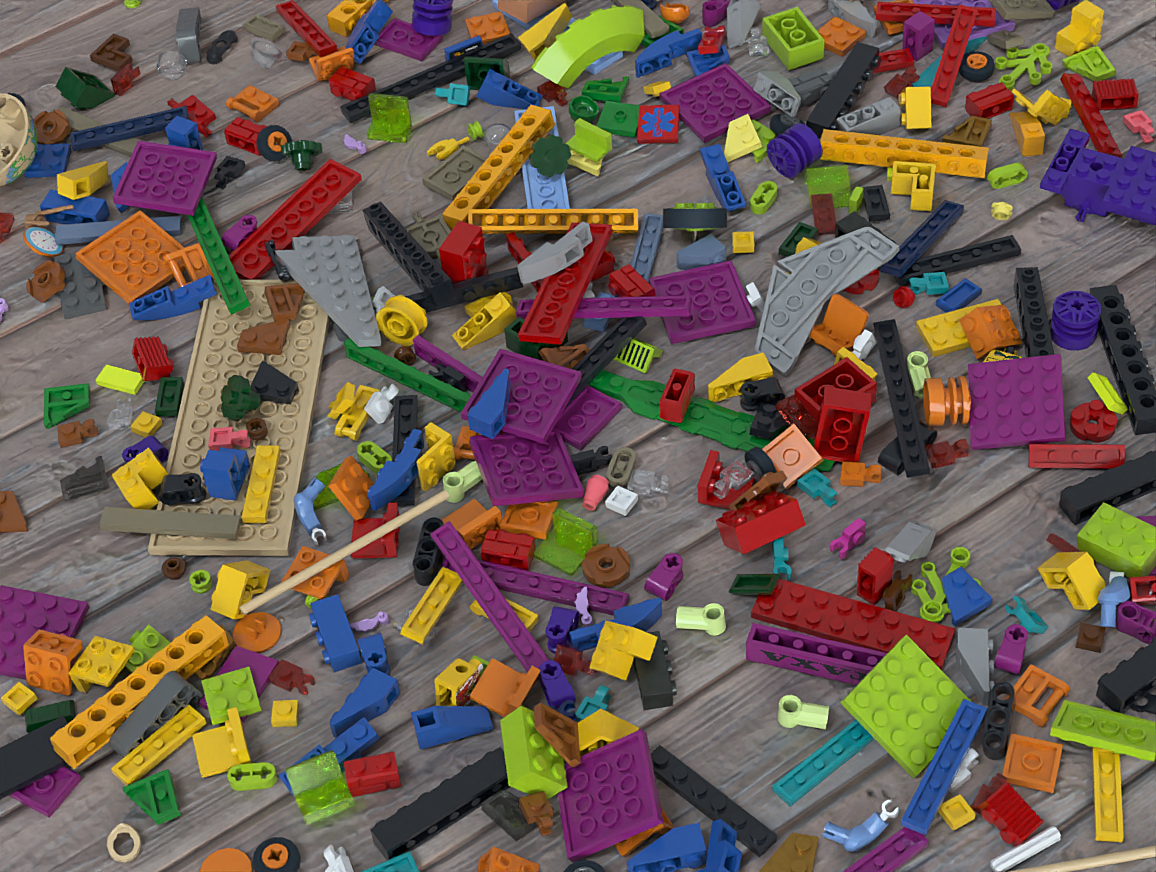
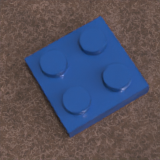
(49, 160)

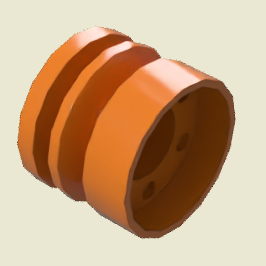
(949, 401)

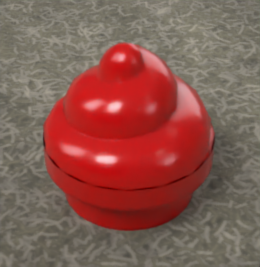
(903, 297)

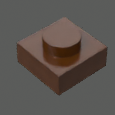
(1090, 637)

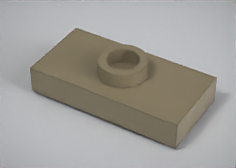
(264, 27)
(1005, 39)

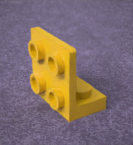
(1047, 108)
(438, 458)
(100, 663)
(222, 746)

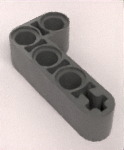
(188, 34)
(154, 711)

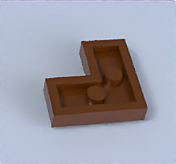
(111, 53)

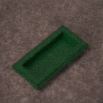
(754, 584)
(45, 714)

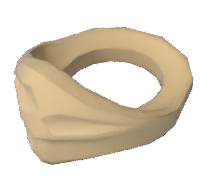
(119, 829)

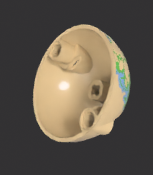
(17, 139)

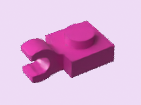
(851, 536)

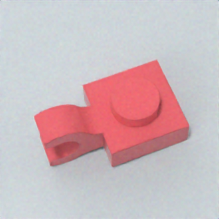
(1140, 123)
(227, 437)

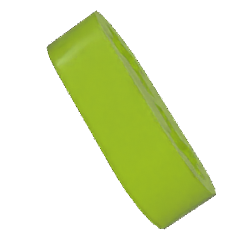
(1007, 175)
(760, 196)
(369, 460)
(252, 776)

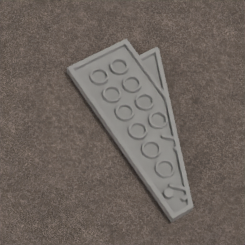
(335, 279)

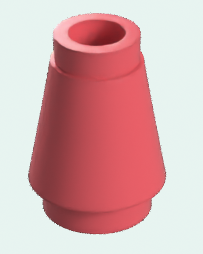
(595, 491)

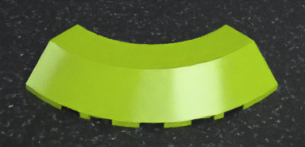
(589, 40)

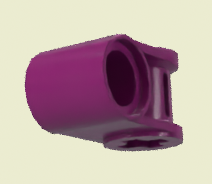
(714, 12)
(239, 232)
(665, 577)
(1136, 621)
(1012, 649)

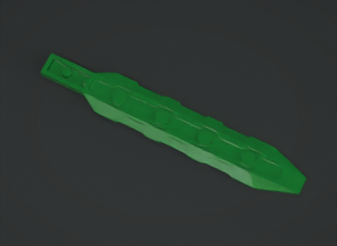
(701, 416)

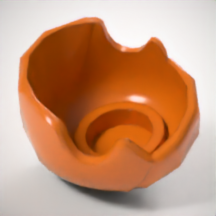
(674, 12)

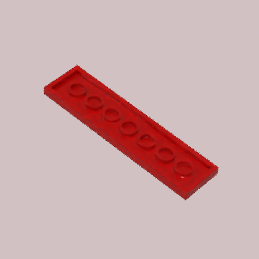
(294, 218)
(563, 291)
(849, 620)

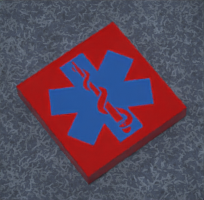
(658, 124)

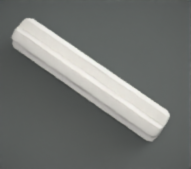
(1025, 850)

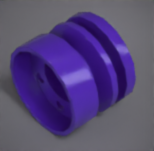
(432, 16)
(794, 150)
(1075, 320)

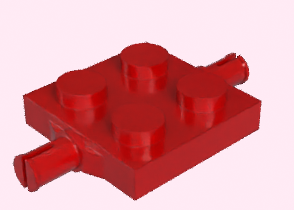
(197, 113)

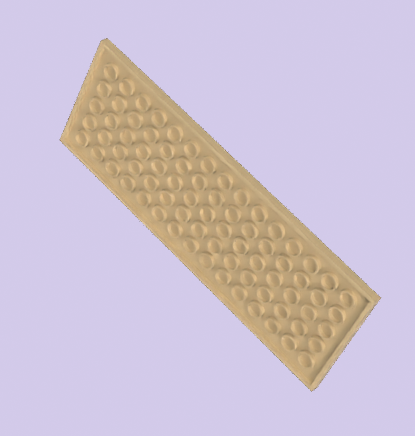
(288, 426)

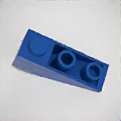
(506, 93)
(491, 410)
(369, 700)
(449, 723)
(675, 850)

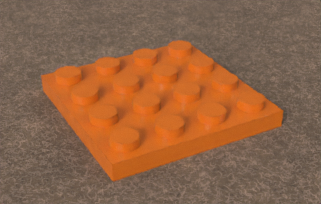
(131, 257)

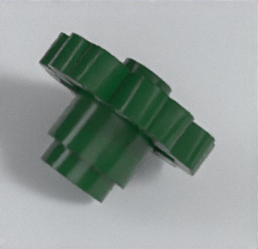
(301, 153)
(549, 155)
(238, 398)

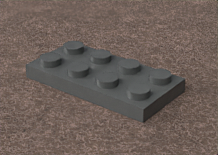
(82, 291)

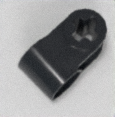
(761, 391)
(179, 489)

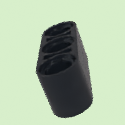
(891, 454)
(427, 554)
(996, 709)

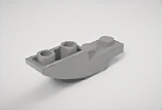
(853, 13)
(555, 257)

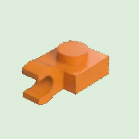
(856, 473)

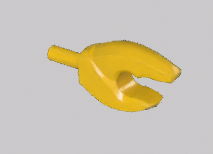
(446, 148)

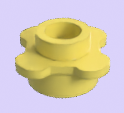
(1001, 211)

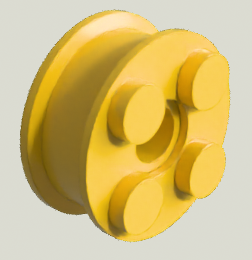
(401, 320)

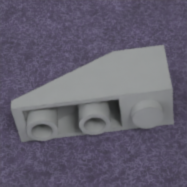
(740, 20)
(778, 91)
(872, 119)
(912, 542)
(973, 660)

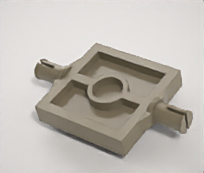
(429, 233)

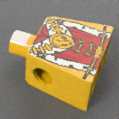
(457, 683)

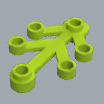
(1037, 52)
(959, 558)

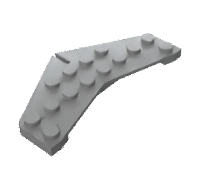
(814, 277)

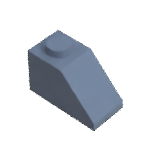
(701, 253)

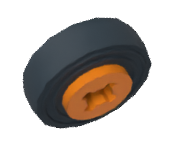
(976, 66)
(267, 141)
(265, 856)

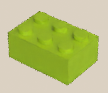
(793, 38)
(1119, 541)
(529, 758)

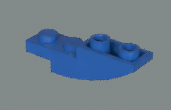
(367, 30)
(661, 52)
(721, 178)
(169, 303)
(399, 474)
(639, 616)
(346, 746)
(722, 852)

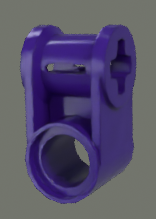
(148, 442)
(560, 624)
(555, 684)

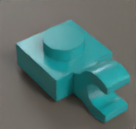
(456, 94)
(930, 282)
(816, 485)
(780, 556)
(1029, 618)
(591, 705)

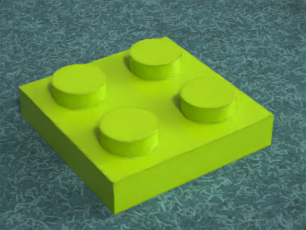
(231, 691)

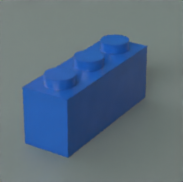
(85, 209)
(334, 633)

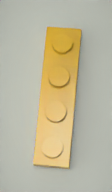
(261, 484)
(431, 605)
(158, 745)
(1107, 795)

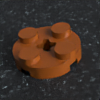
(53, 119)
(47, 281)
(610, 576)

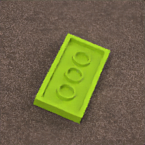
(1106, 730)

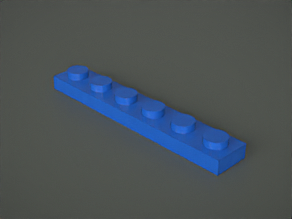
(944, 767)

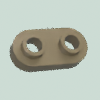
(619, 468)

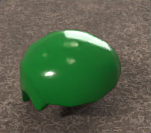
(583, 108)

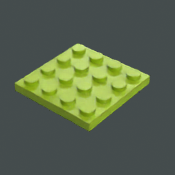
(906, 705)

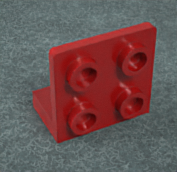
(709, 477)
(382, 547)

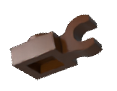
(895, 594)

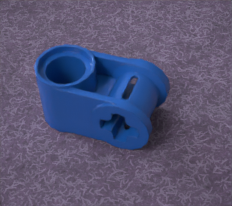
(374, 653)

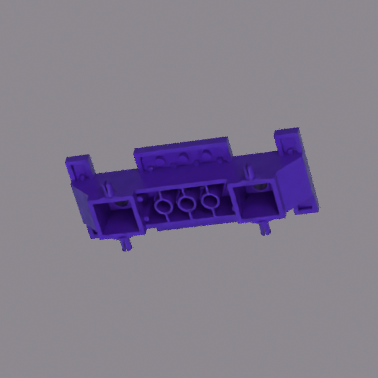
(1103, 182)

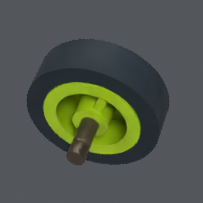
(695, 218)

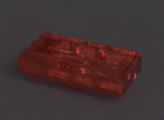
(823, 213)
(1061, 544)

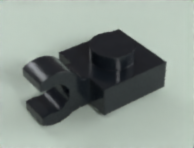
(228, 168)
(450, 376)
(587, 461)

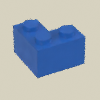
(183, 133)
(225, 472)

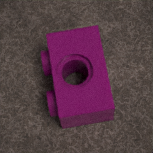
(919, 35)

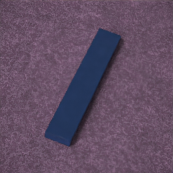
(125, 129)
(923, 238)

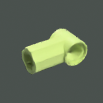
(917, 371)
(459, 482)
(709, 618)
(803, 713)

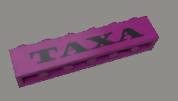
(810, 654)

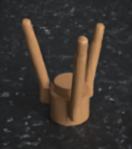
(38, 220)

